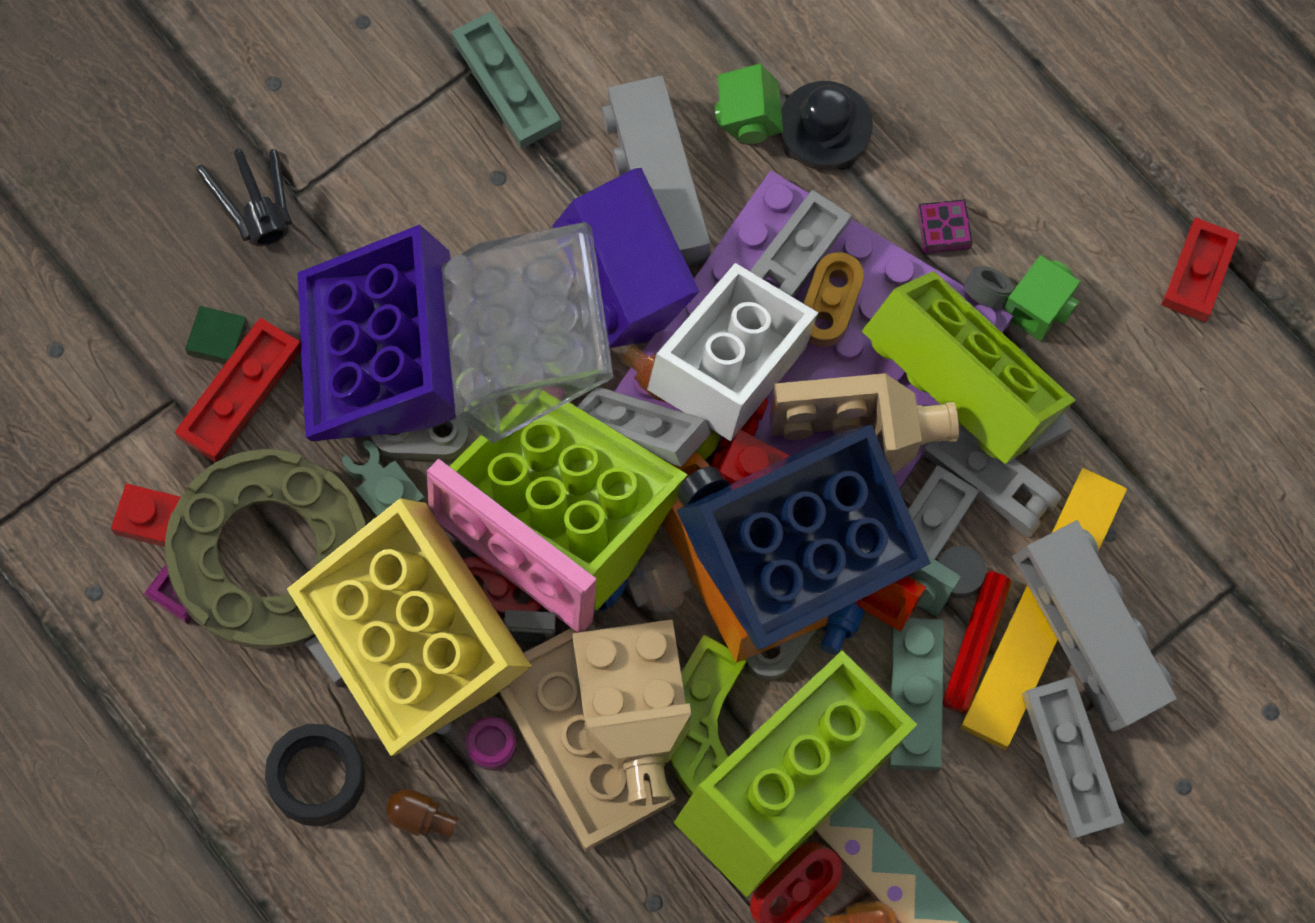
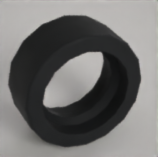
(292, 743)

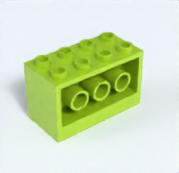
(793, 773)

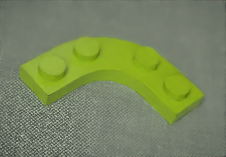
(706, 685)

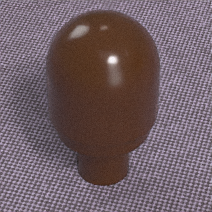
(418, 814)

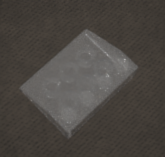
(524, 327)

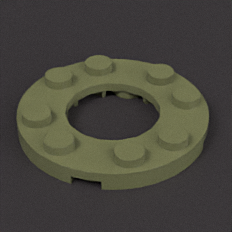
(210, 504)

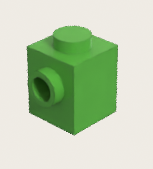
(749, 104)
(1043, 297)

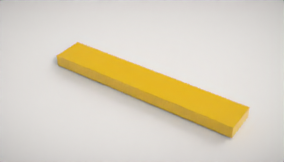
(1029, 636)

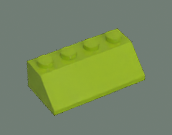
(969, 362)

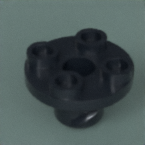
(825, 125)

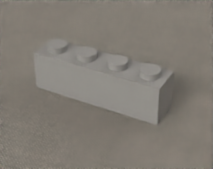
(651, 141)
(1095, 626)

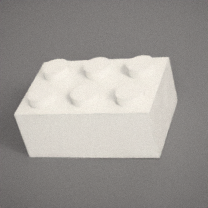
(732, 351)

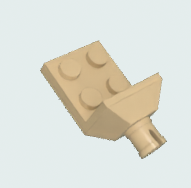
(860, 401)
(633, 701)

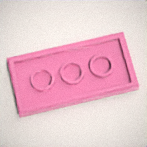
(511, 547)

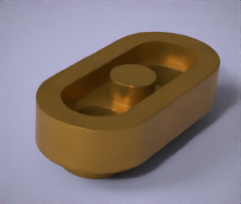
(833, 302)

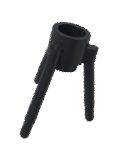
(263, 220)

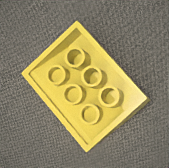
(408, 625)

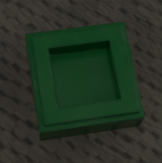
(215, 334)

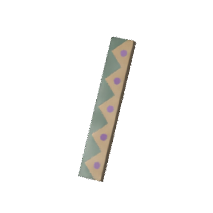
(885, 867)

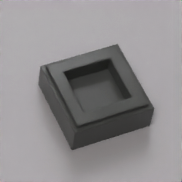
(531, 625)

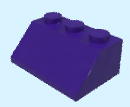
(636, 257)

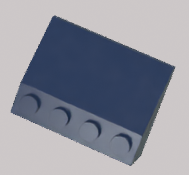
(806, 535)

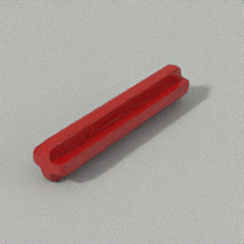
(976, 642)

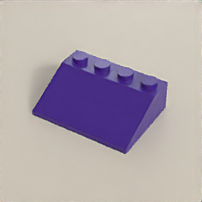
(376, 339)

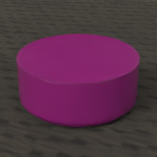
(490, 743)

